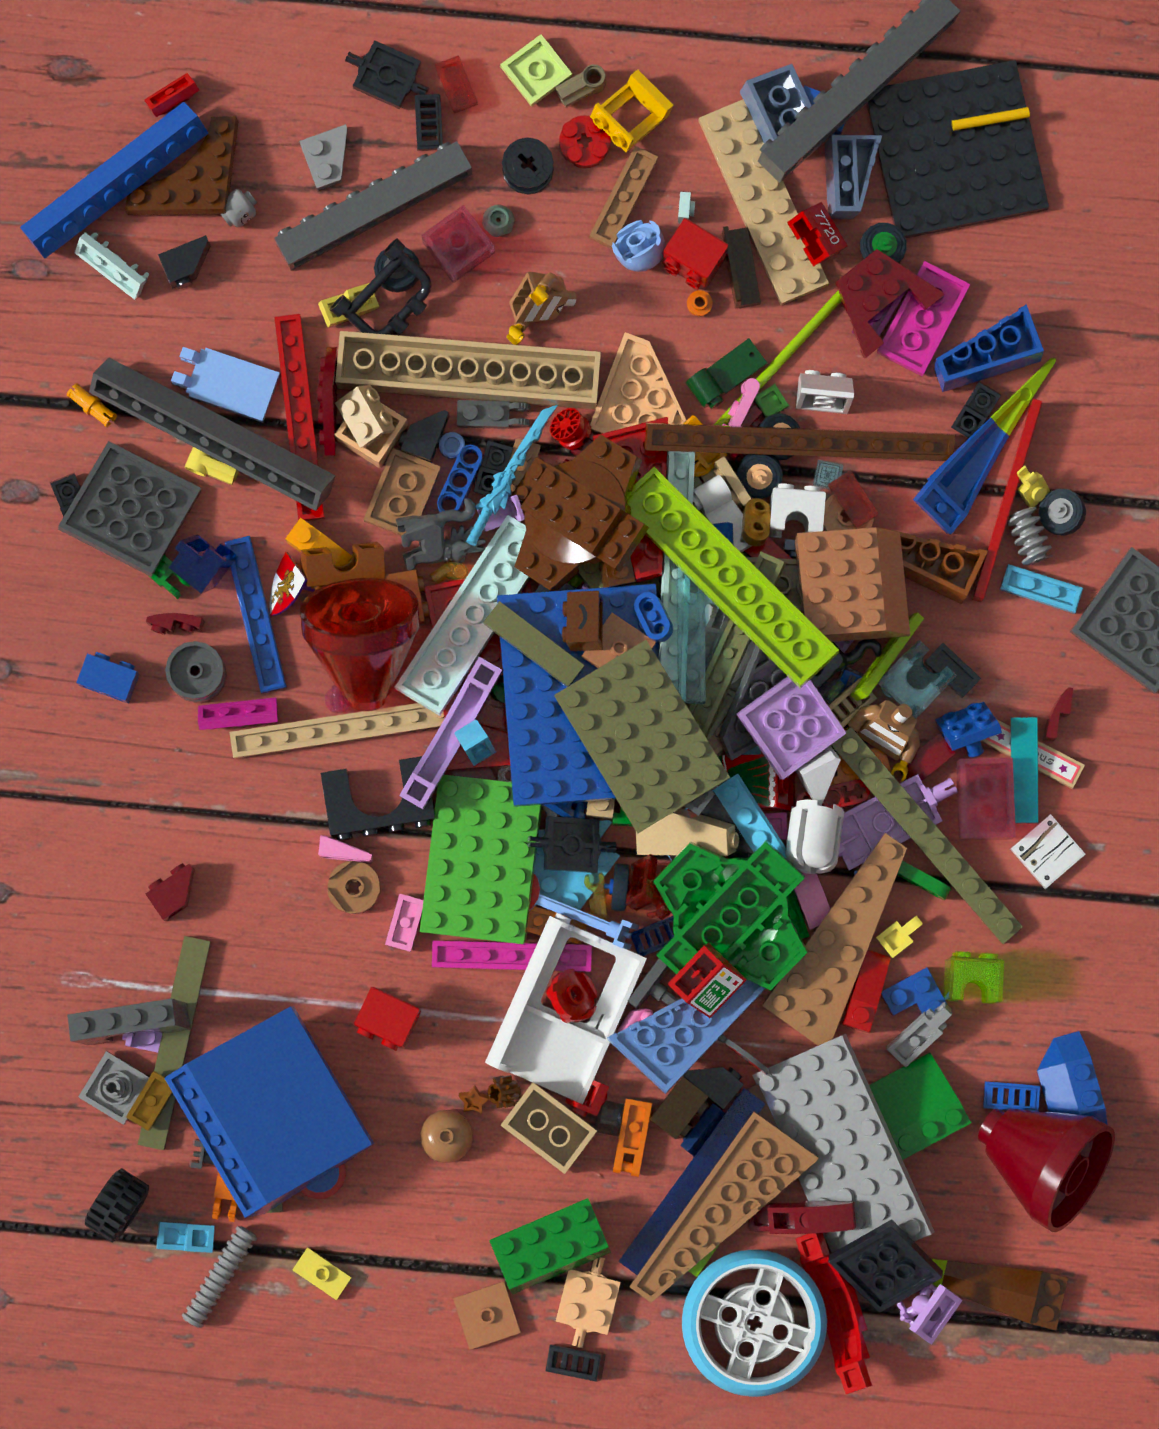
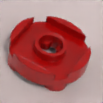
(576, 153)
(560, 995)

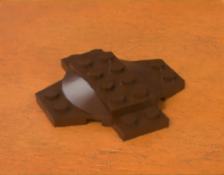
(578, 513)

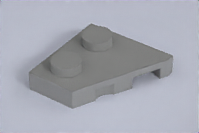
(326, 156)

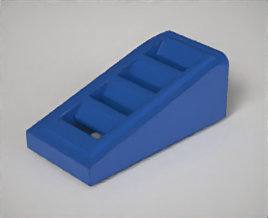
(988, 1092)

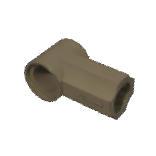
(578, 86)

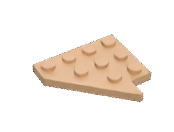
(635, 390)

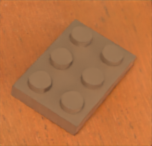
(401, 490)

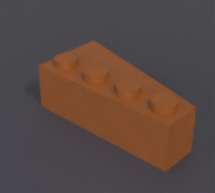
(940, 565)

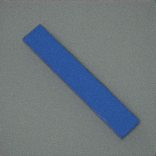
(256, 616)

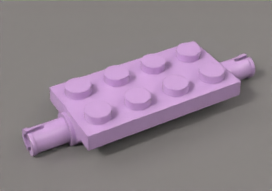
(869, 821)

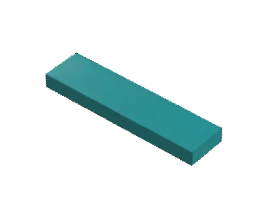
(1025, 768)

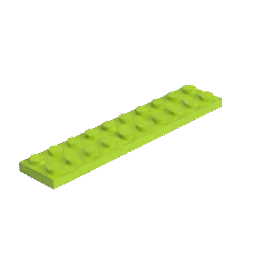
(730, 579)

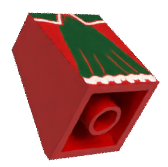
(762, 781)

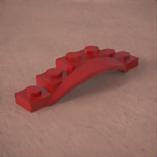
(843, 1313)

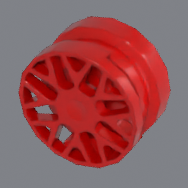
(571, 429)

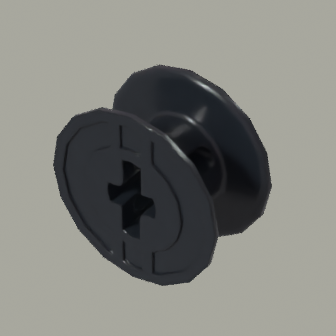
(529, 151)

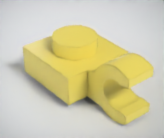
(1033, 487)
(897, 938)

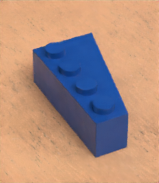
(992, 352)

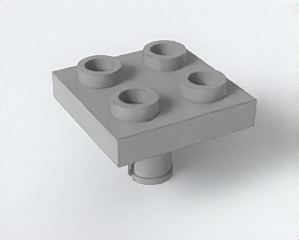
(114, 1087)

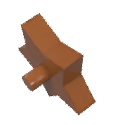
(473, 1100)

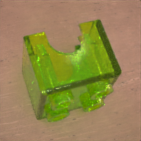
(984, 971)

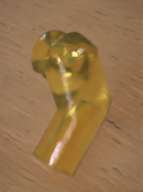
(450, 570)

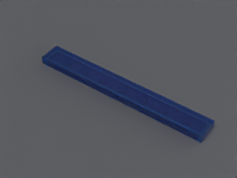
(690, 1181)

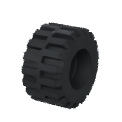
(116, 1205)

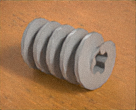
(1029, 536)

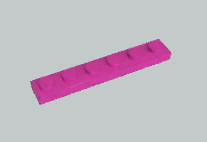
(504, 955)

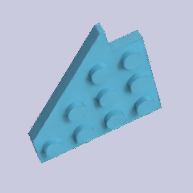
(570, 886)

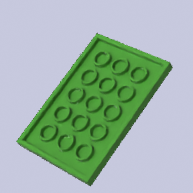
(480, 862)

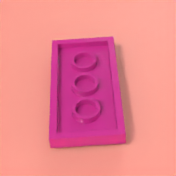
(918, 332)

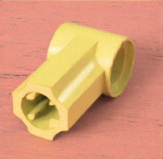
(204, 464)

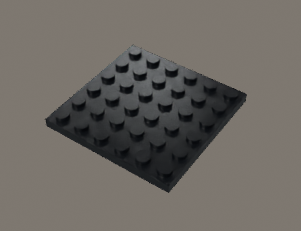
(961, 176)

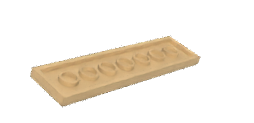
(761, 202)

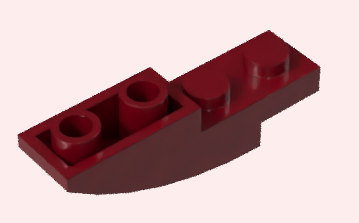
(804, 1217)

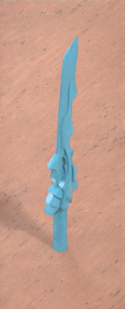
(503, 480)

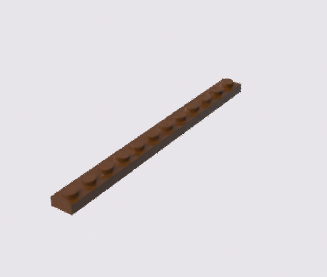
(798, 441)

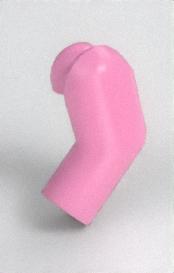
(634, 1016)

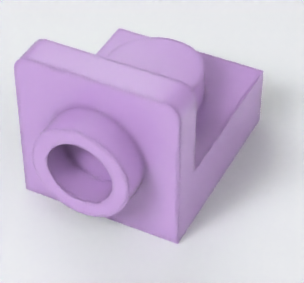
(144, 1040)

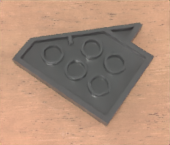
(757, 679)

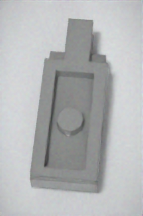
(919, 1034)

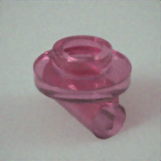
(335, 701)

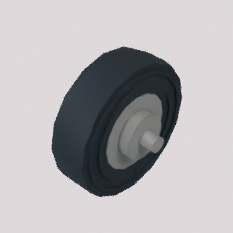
(1062, 512)

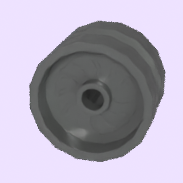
(192, 657)

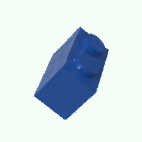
(108, 677)

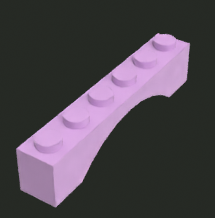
(445, 744)

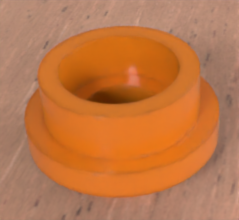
(699, 311)

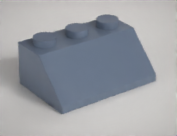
(774, 100)

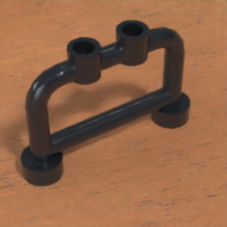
(414, 305)

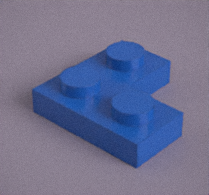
(915, 989)

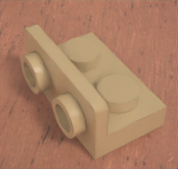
(737, 490)

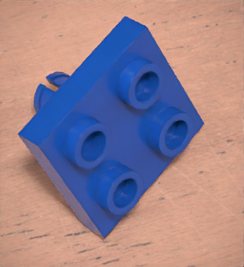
(968, 728)

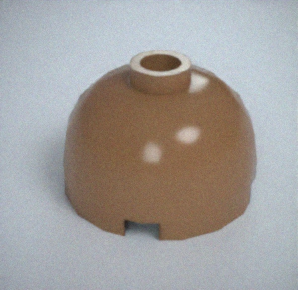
(446, 1136)

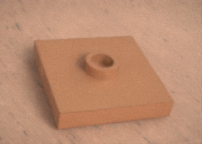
(617, 639)
(486, 1315)

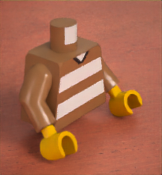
(537, 299)
(889, 730)

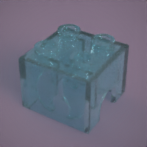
(912, 683)

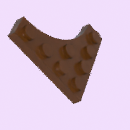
(197, 186)

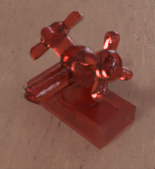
(642, 889)

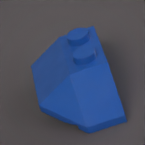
(1070, 1078)

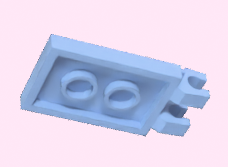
(228, 383)

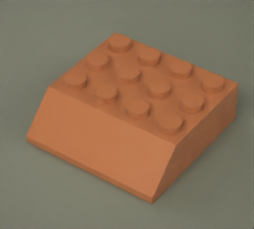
(853, 583)

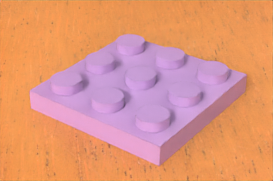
(790, 725)

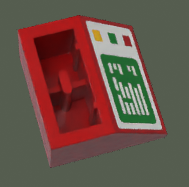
(707, 981)

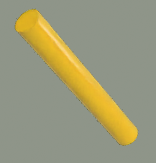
(990, 118)

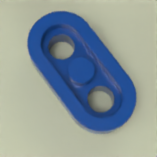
(653, 619)

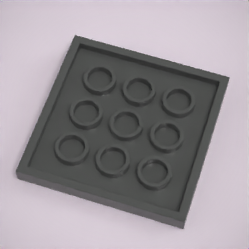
(129, 508)
(1125, 619)

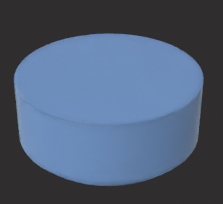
(451, 444)

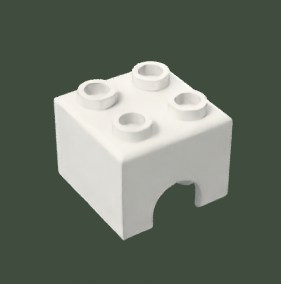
(796, 504)

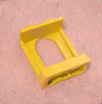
(648, 95)

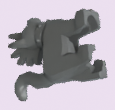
(430, 534)

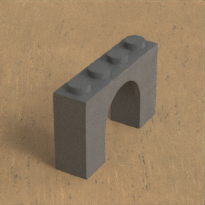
(102, 1024)

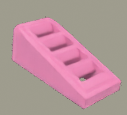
(334, 849)

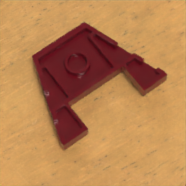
(873, 287)

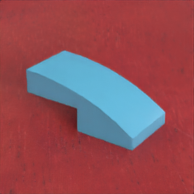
(185, 1237)

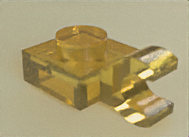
(598, 903)

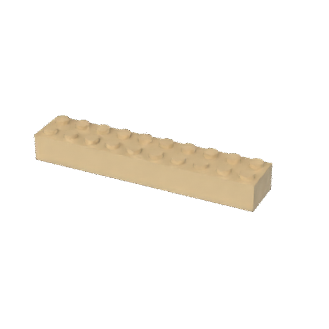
(468, 369)

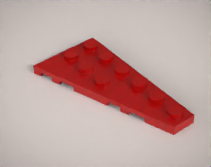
(647, 556)

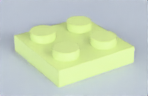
(536, 70)

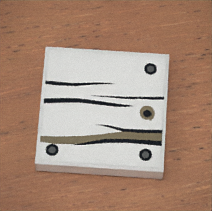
(1047, 851)

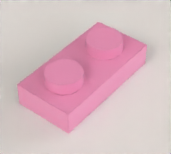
(405, 923)

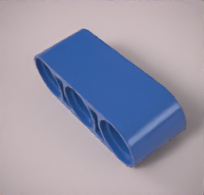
(462, 469)

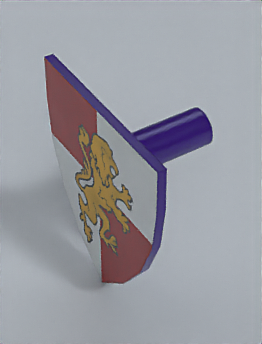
(286, 585)

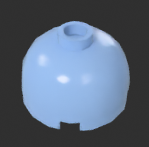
(639, 246)

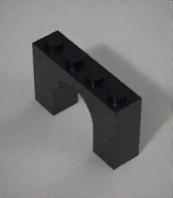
(347, 819)

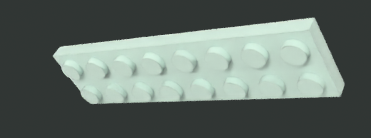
(460, 631)

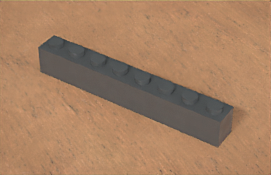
(373, 205)

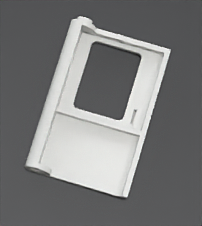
(536, 1040)

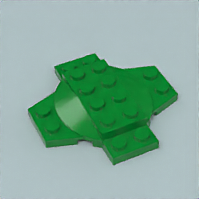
(735, 908)

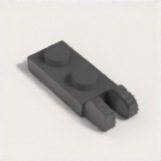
(490, 414)

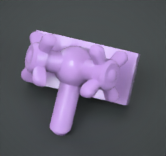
(932, 1312)

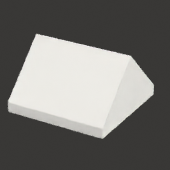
(818, 773)

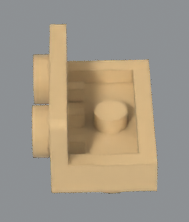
(365, 415)

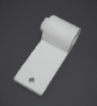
(718, 507)

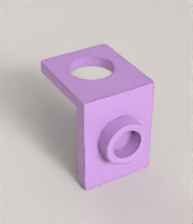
(496, 520)

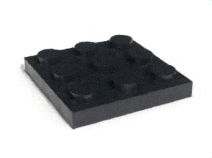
(885, 1266)

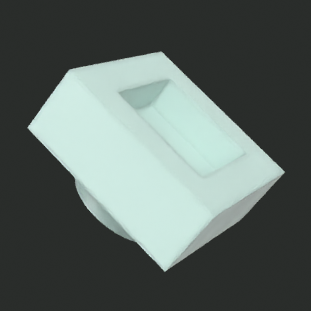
(686, 207)

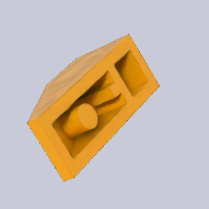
(308, 537)

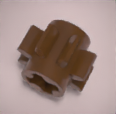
(504, 1091)

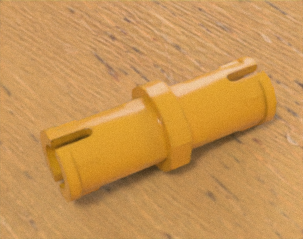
(91, 405)

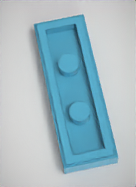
(1041, 589)

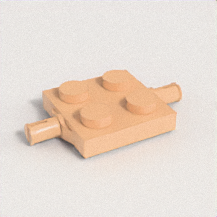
(588, 1301)

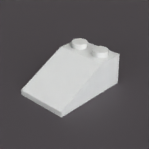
(824, 393)

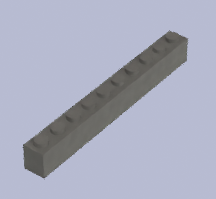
(857, 87)
(212, 433)

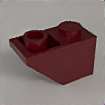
(173, 893)

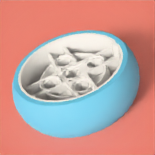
(731, 1334)

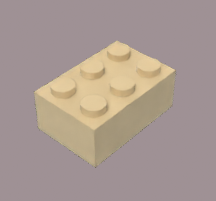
(548, 1128)

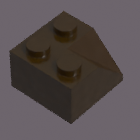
(679, 1108)

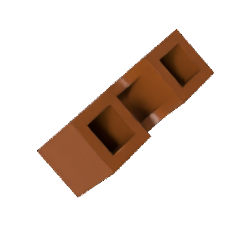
(365, 563)

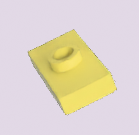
(322, 1273)

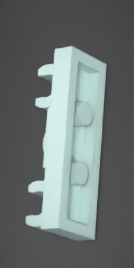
(111, 265)

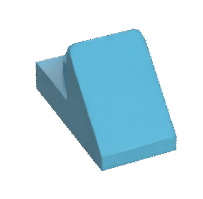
(475, 742)

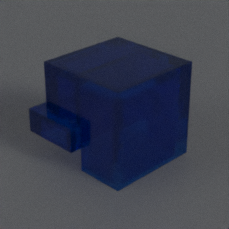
(201, 563)

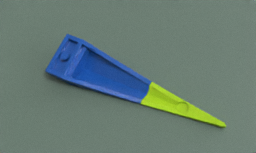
(958, 480)

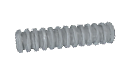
(219, 1277)

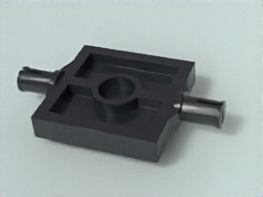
(386, 74)
(571, 844)

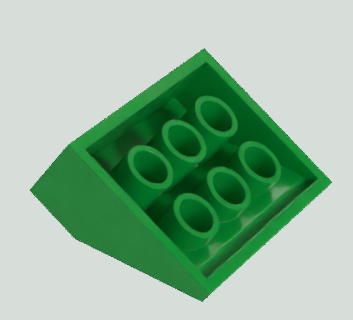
(918, 1105)

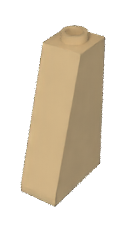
(682, 826)

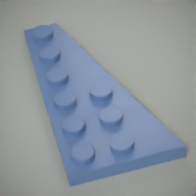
(679, 1035)

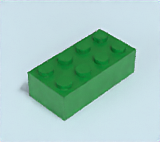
(549, 1246)

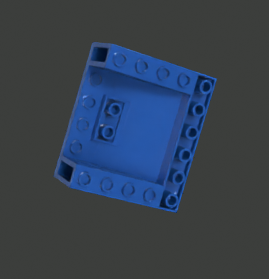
(269, 1112)

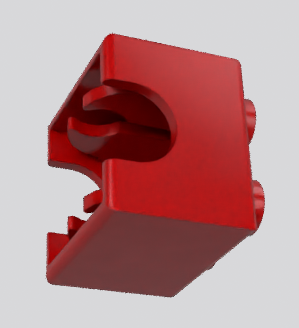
(694, 255)
(387, 1018)

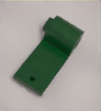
(714, 382)

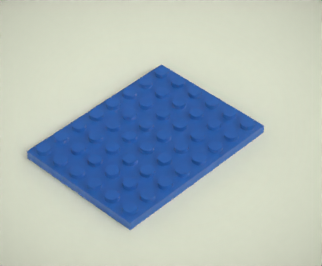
(544, 749)

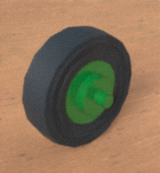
(885, 238)

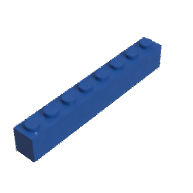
(114, 180)

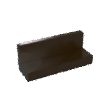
(741, 267)

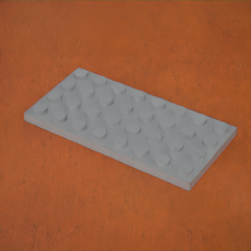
(831, 1111)

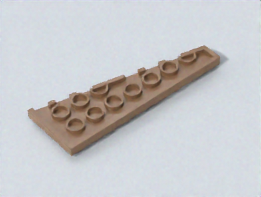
(819, 985)
(741, 1183)

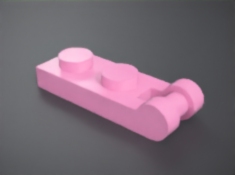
(739, 409)

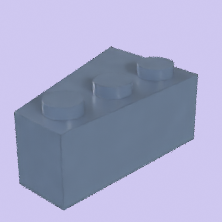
(848, 172)

